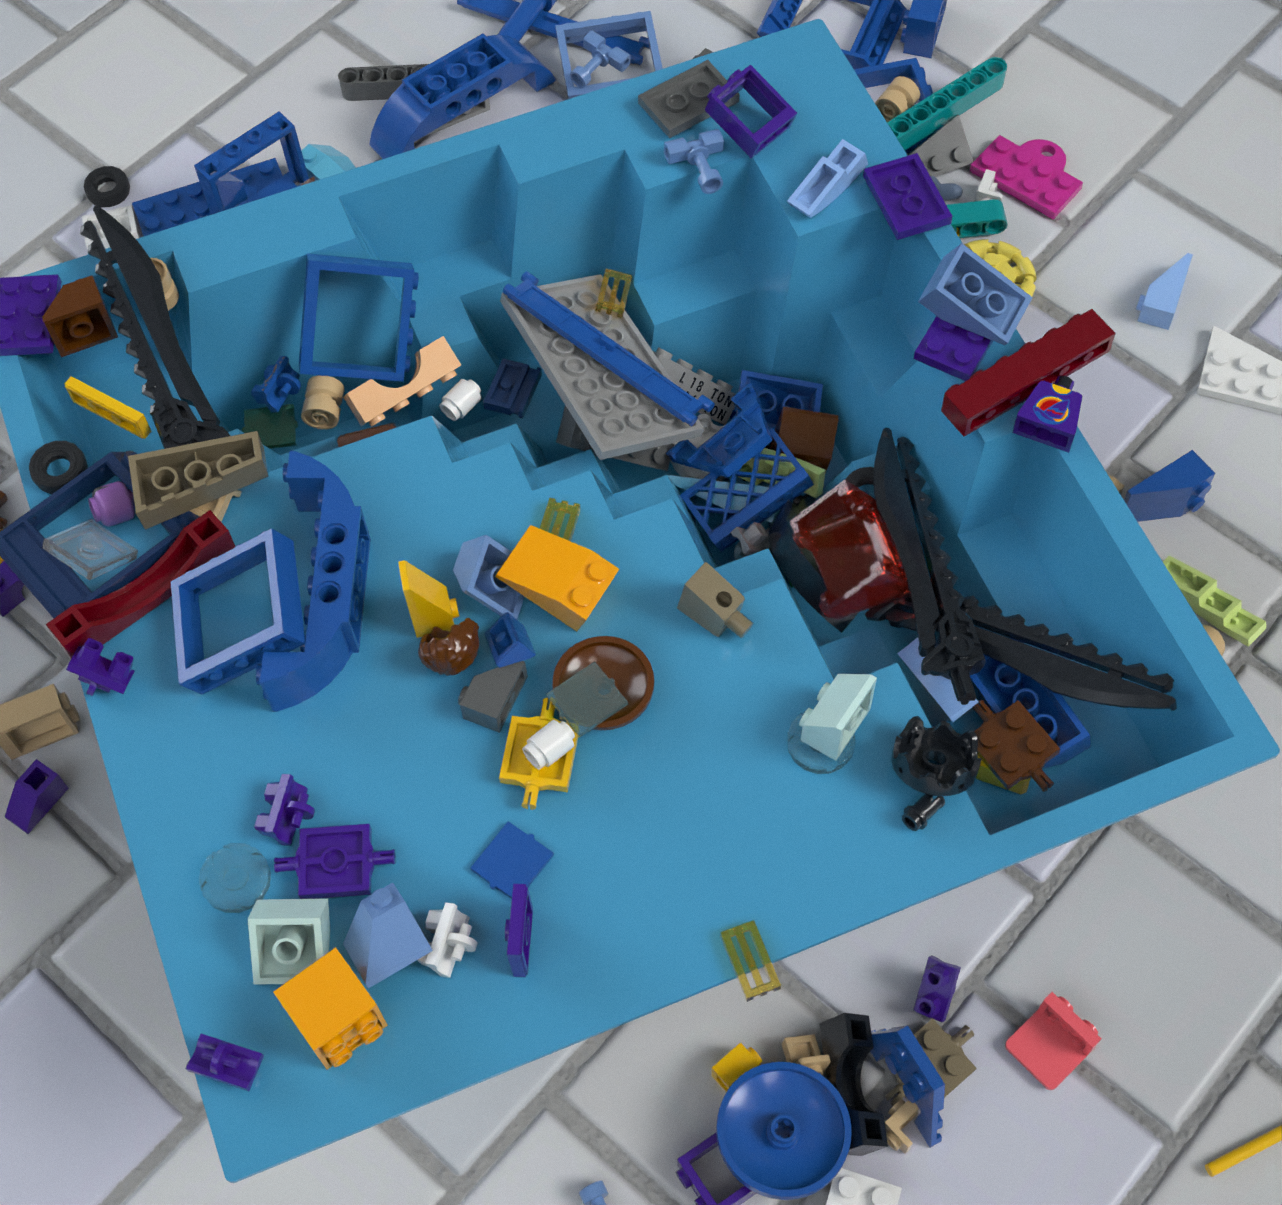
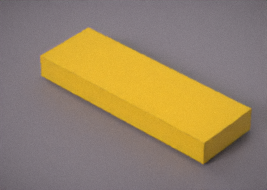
(108, 407)

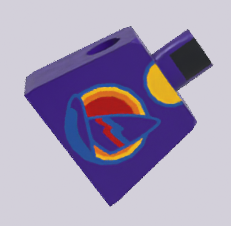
(1050, 414)

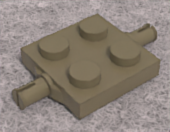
(945, 1055)

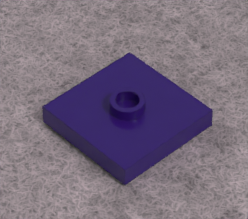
(519, 930)

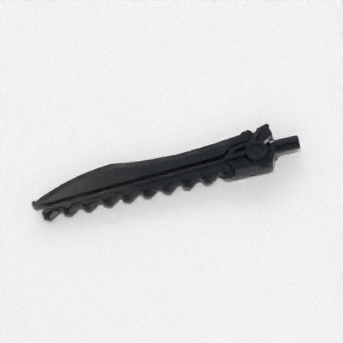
(171, 416)
(954, 646)
(1045, 668)

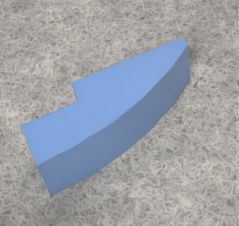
(828, 179)
(938, 686)

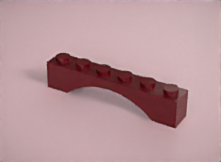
(115, 612)

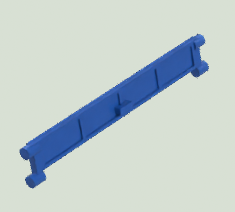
(546, 23)
(606, 350)

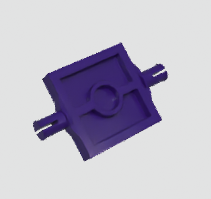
(335, 861)

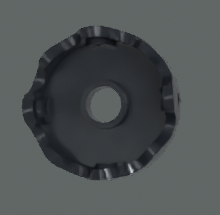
(942, 744)

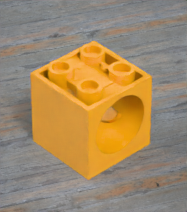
(331, 1009)

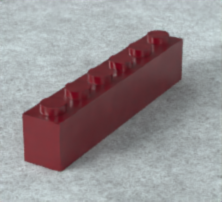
(1014, 377)

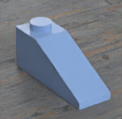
(1163, 295)

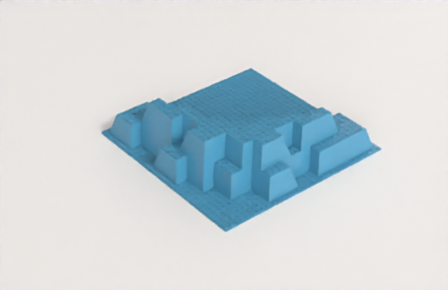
(696, 802)

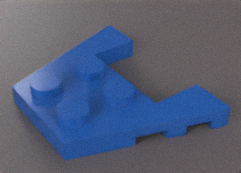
(733, 443)
(919, 1076)

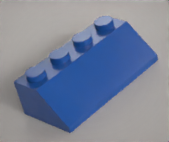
(1004, 686)

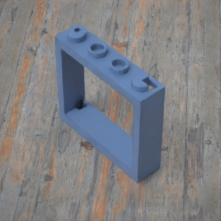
(604, 27)

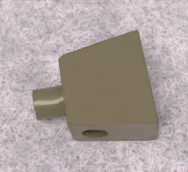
(714, 603)

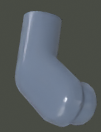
(949, 190)

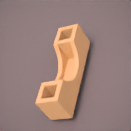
(372, 399)

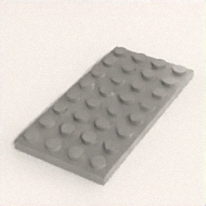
(605, 407)

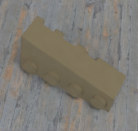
(193, 474)

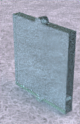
(587, 699)

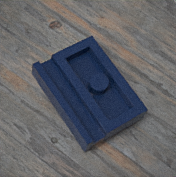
(512, 388)

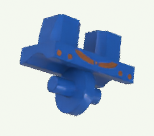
(278, 384)

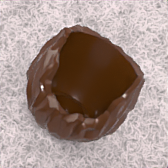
(450, 650)

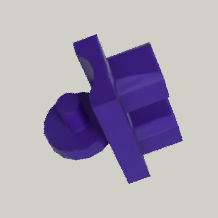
(100, 671)
(287, 810)
(936, 989)
(225, 1062)

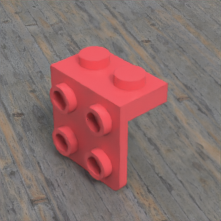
(1053, 1041)

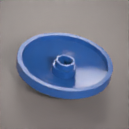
(783, 1130)

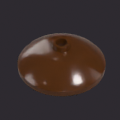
(619, 661)

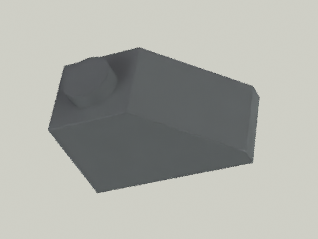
(492, 695)

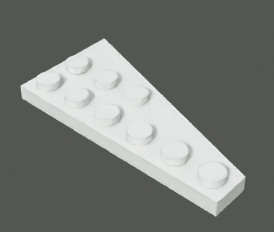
(1240, 373)

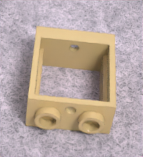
(36, 721)

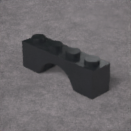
(848, 1042)

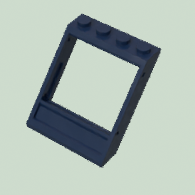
(49, 578)

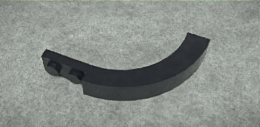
(799, 563)

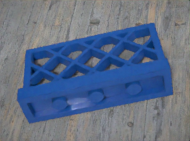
(757, 510)

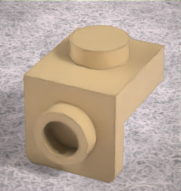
(806, 1052)
(901, 1115)

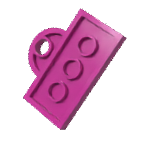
(1029, 174)

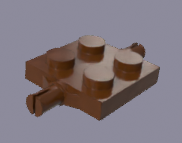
(1014, 745)

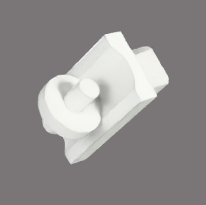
(449, 940)

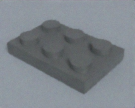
(683, 99)

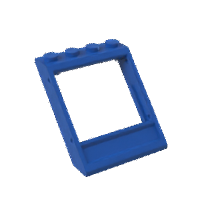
(873, 37)

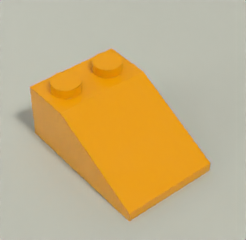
(557, 575)

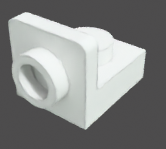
(988, 188)

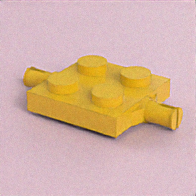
(520, 772)

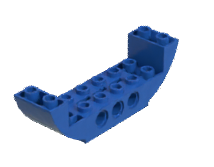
(453, 87)
(335, 587)

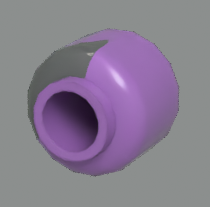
(112, 504)

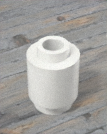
(460, 399)
(549, 744)

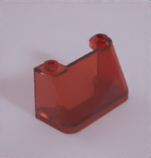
(851, 551)

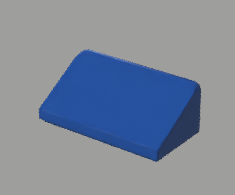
(509, 641)

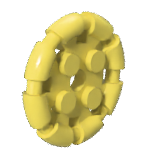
(1000, 257)

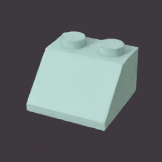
(838, 713)
(287, 937)

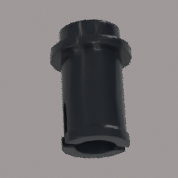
(916, 816)

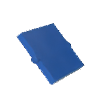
(511, 860)

